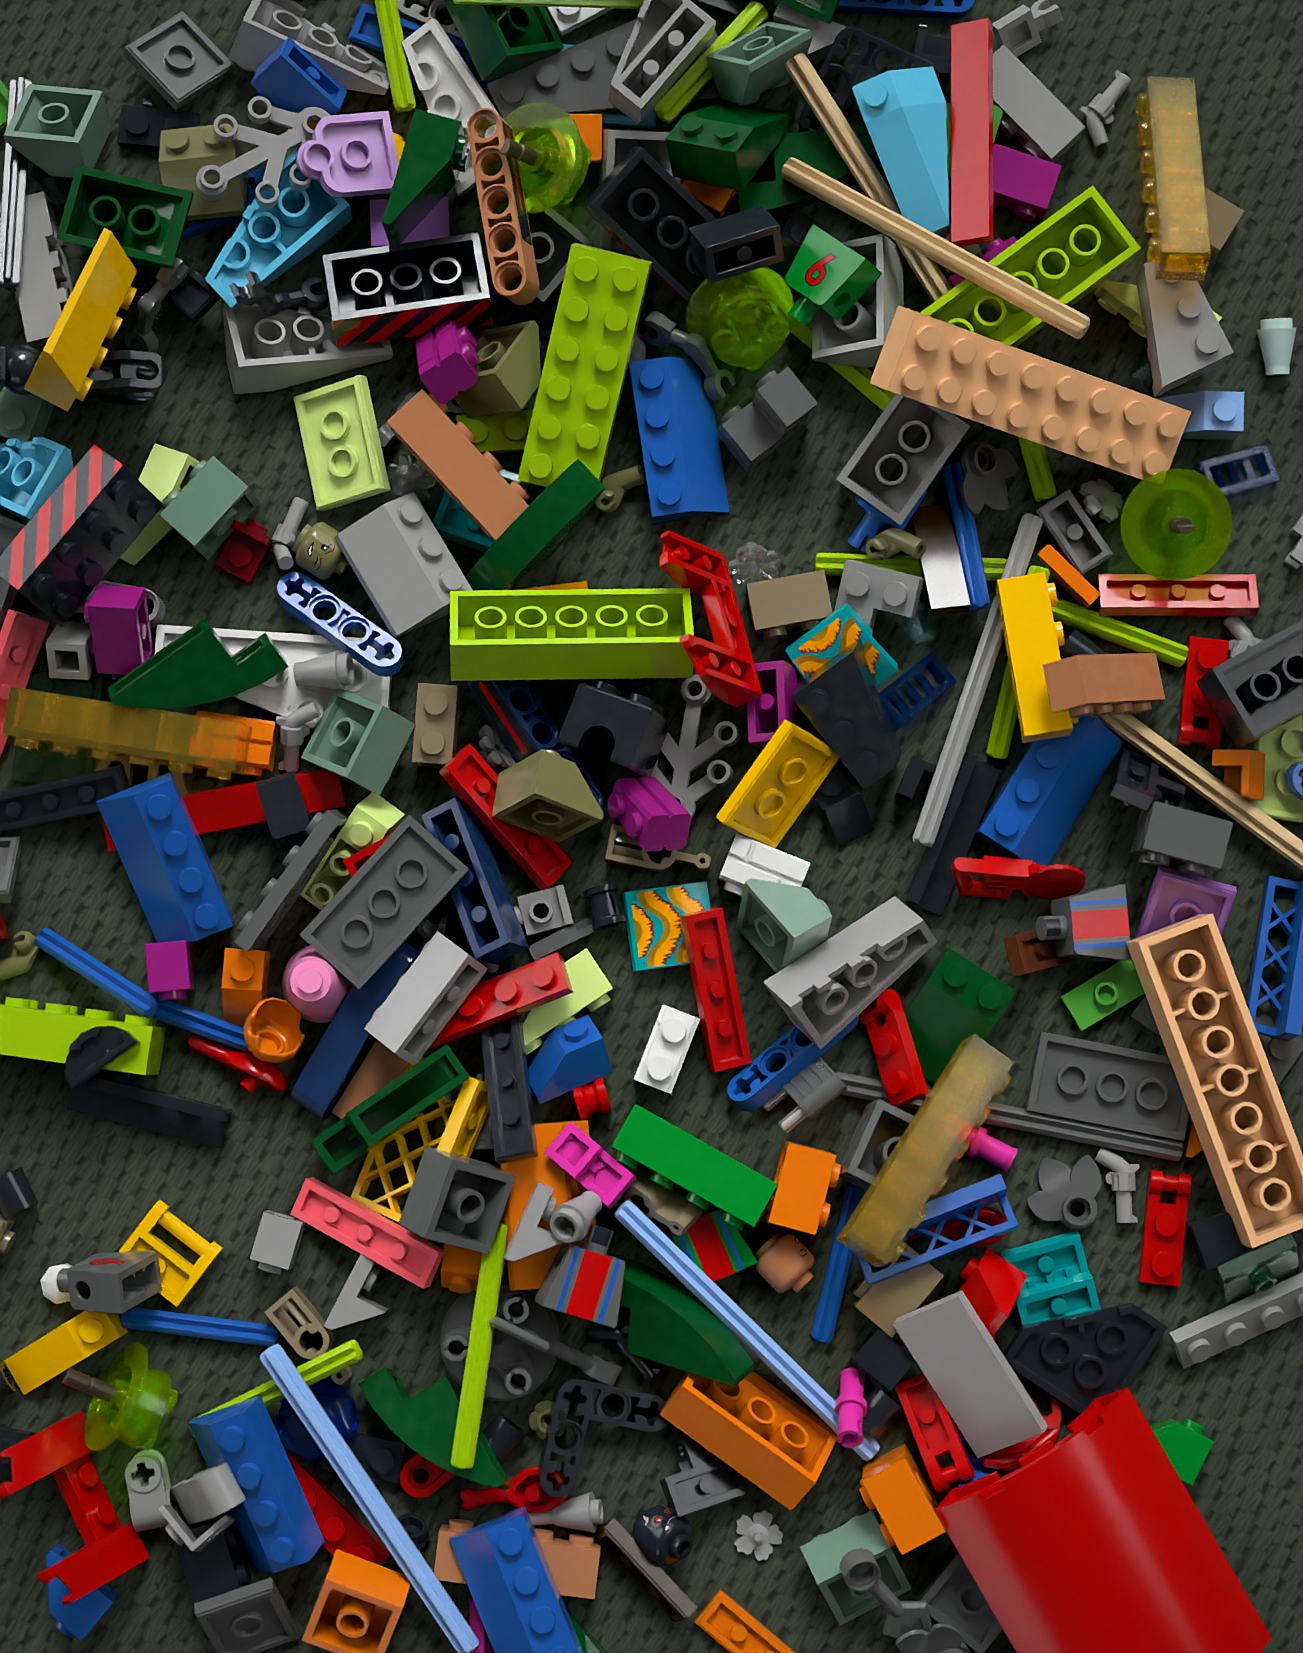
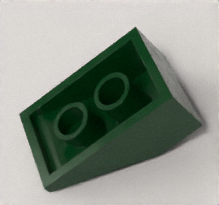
(725, 143)
(426, 172)
(140, 214)
(951, 1006)

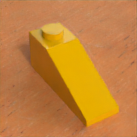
(63, 1348)

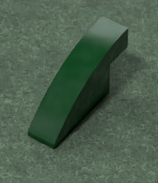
(813, 149)
(537, 530)
(197, 671)
(389, 1110)
(678, 1328)
(429, 1424)

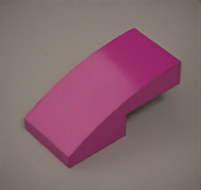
(590, 1165)

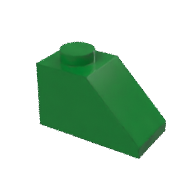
(1183, 1446)

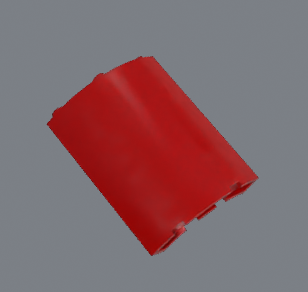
(1100, 1547)

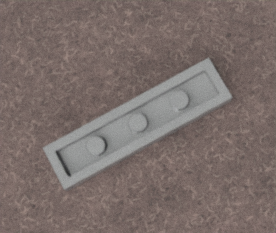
(1239, 1322)

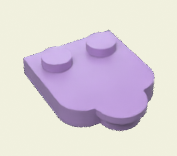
(351, 154)

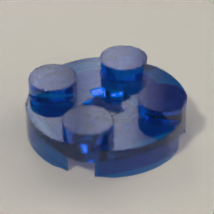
(338, 1406)

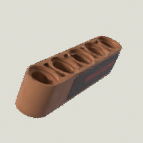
(514, 220)

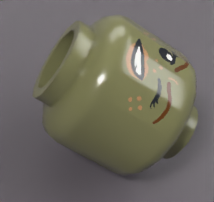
(319, 552)

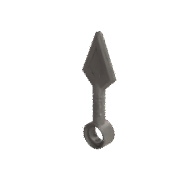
(589, 1363)
(901, 1615)

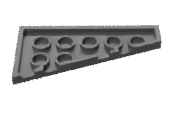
(577, 77)

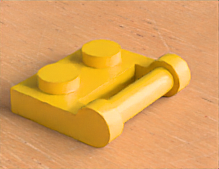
(176, 1273)

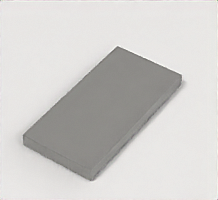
(970, 1374)

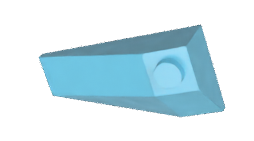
(909, 131)
(279, 236)
(31, 474)

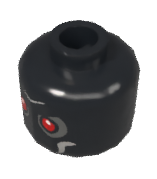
(663, 1536)

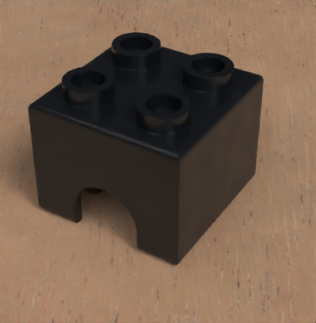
(606, 714)

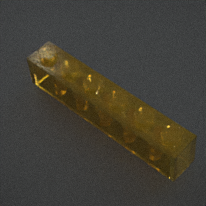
(1173, 179)
(127, 731)
(925, 1151)

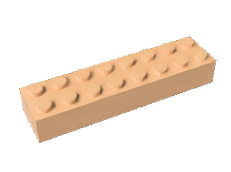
(1028, 395)
(1223, 1076)

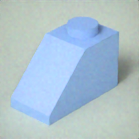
(1213, 414)

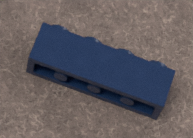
(481, 893)

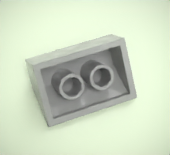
(863, 329)
(902, 455)
(402, 564)

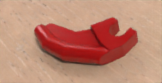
(1008, 1458)

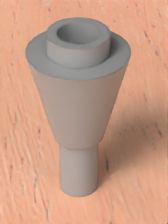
(576, 1513)

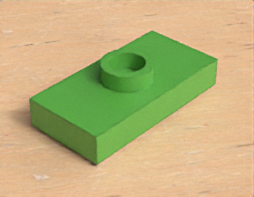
(1103, 994)

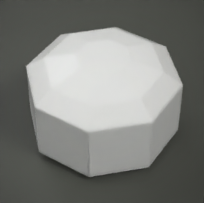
(49, 1285)

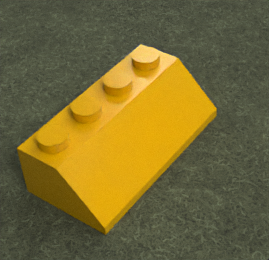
(84, 324)

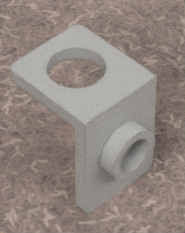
(182, 1534)

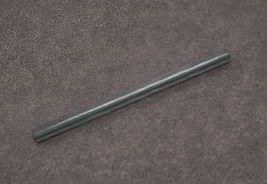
(1040, 1123)

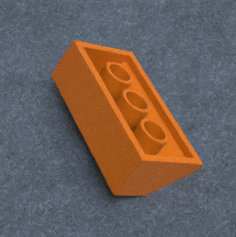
(531, 1270)
(754, 1432)

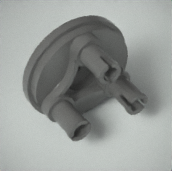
(513, 1364)

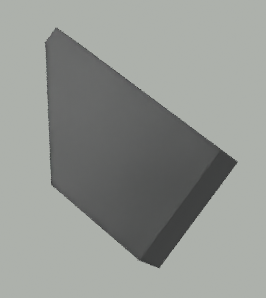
(561, 938)

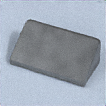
(1074, 532)

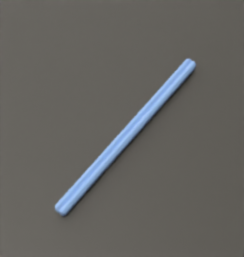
(736, 1320)
(369, 1499)

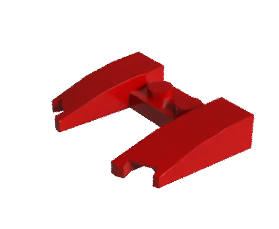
(727, 660)
(109, 1545)

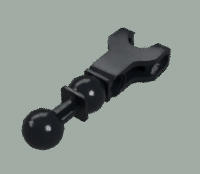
(113, 382)

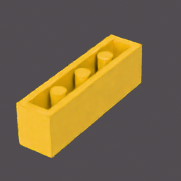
(1030, 642)

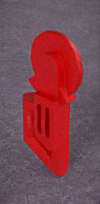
(1006, 874)

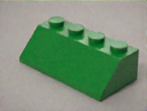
(694, 1167)

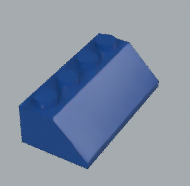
(678, 440)
(1049, 791)
(166, 861)
(275, 1516)
(514, 1587)

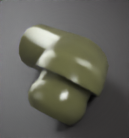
(616, 487)
(893, 542)
(22, 956)

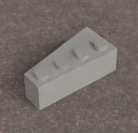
(44, 272)
(850, 970)

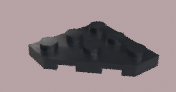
(1085, 1352)

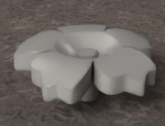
(1101, 499)
(757, 1535)

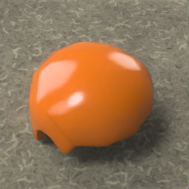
(273, 1030)

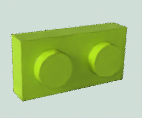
(499, 432)

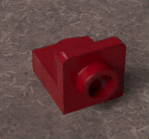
(245, 550)

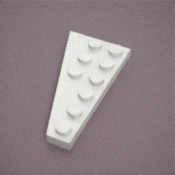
(280, 693)

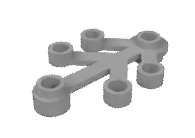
(269, 148)
(687, 758)

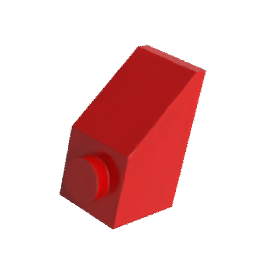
(991, 1287)

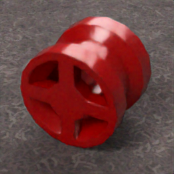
(592, 1099)

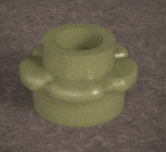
(537, 1419)

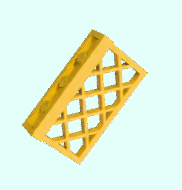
(459, 1138)

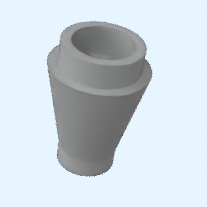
(327, 671)
(573, 1218)

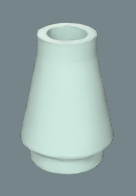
(1276, 344)

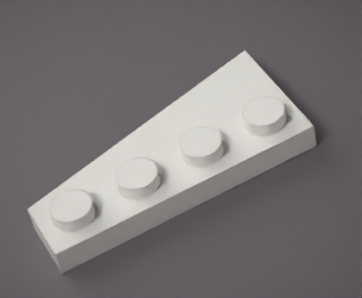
(446, 84)

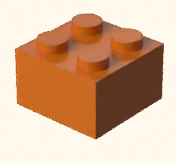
(802, 1187)
(902, 1499)
(356, 1606)

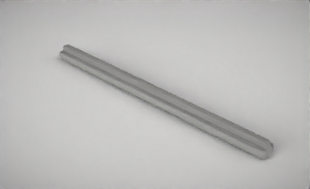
(973, 691)

